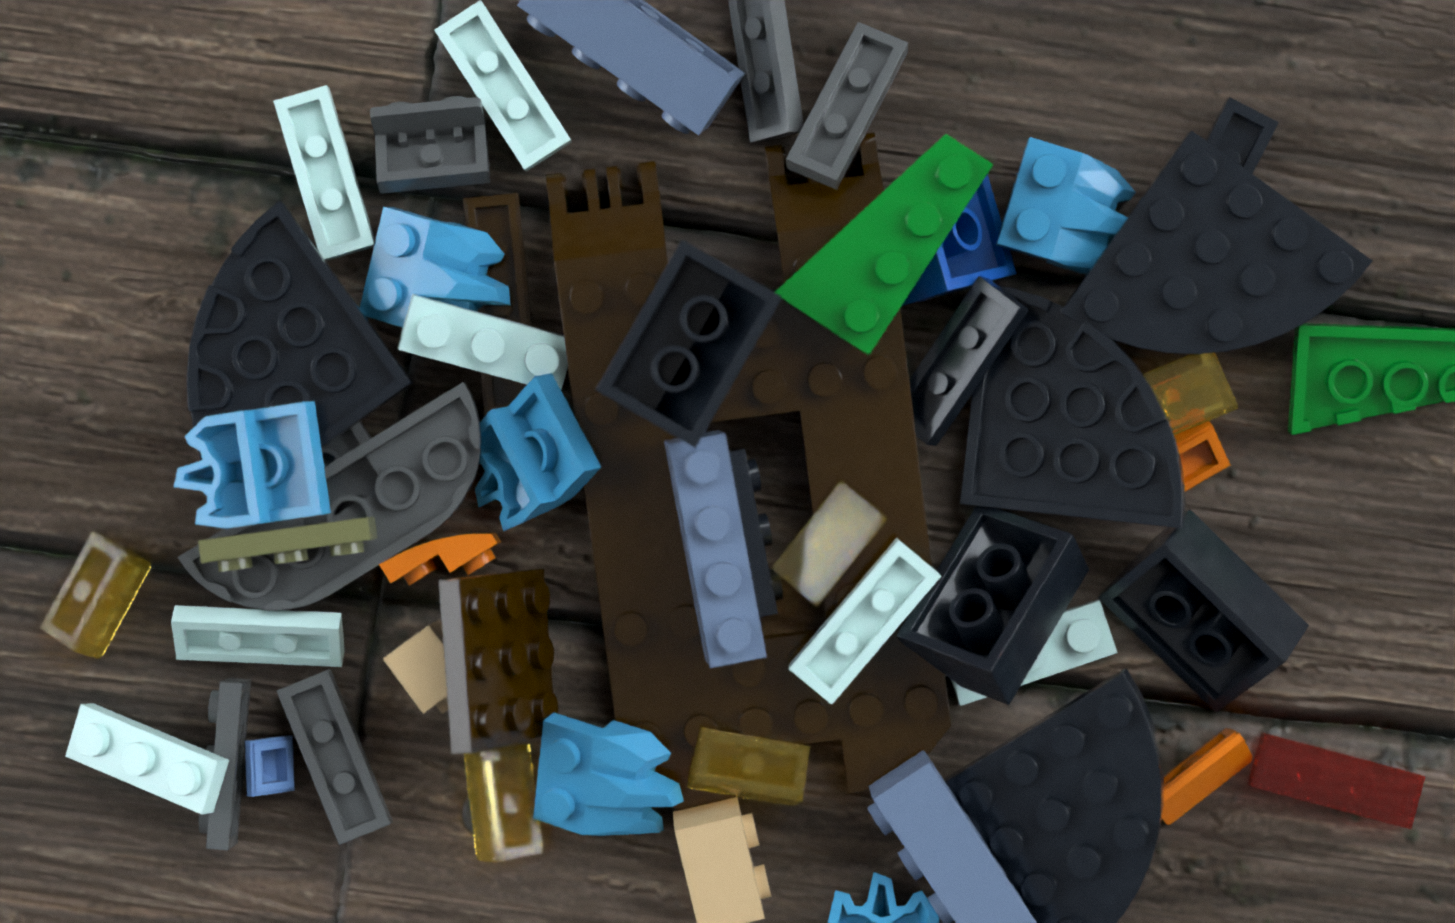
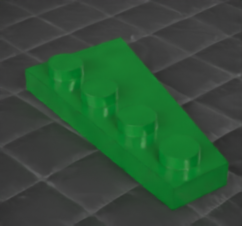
(880, 255)
(1367, 372)

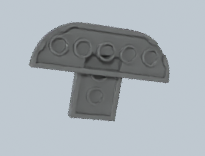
(403, 476)

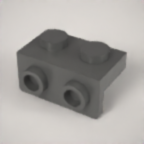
(430, 144)

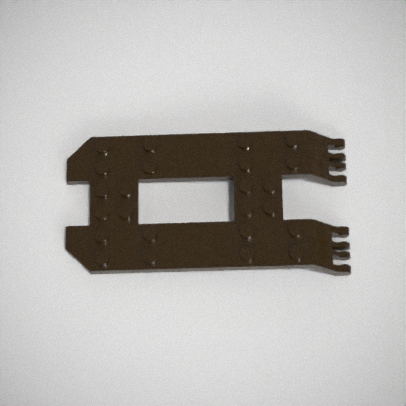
(853, 431)

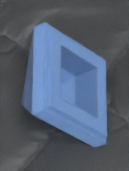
(269, 765)

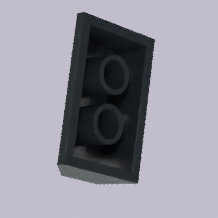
(689, 343)
(995, 601)
(1204, 612)

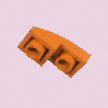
(456, 551)

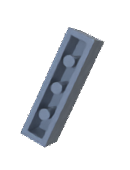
(646, 54)
(715, 550)
(944, 846)

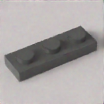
(768, 61)
(847, 105)
(230, 712)
(334, 756)

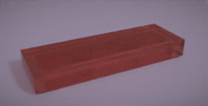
(1336, 780)

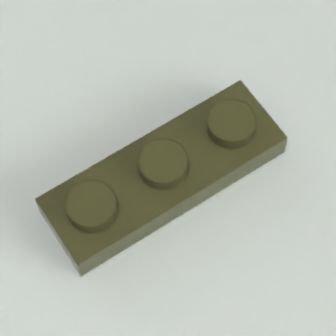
(288, 544)

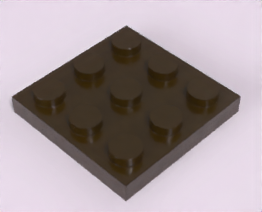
(497, 658)

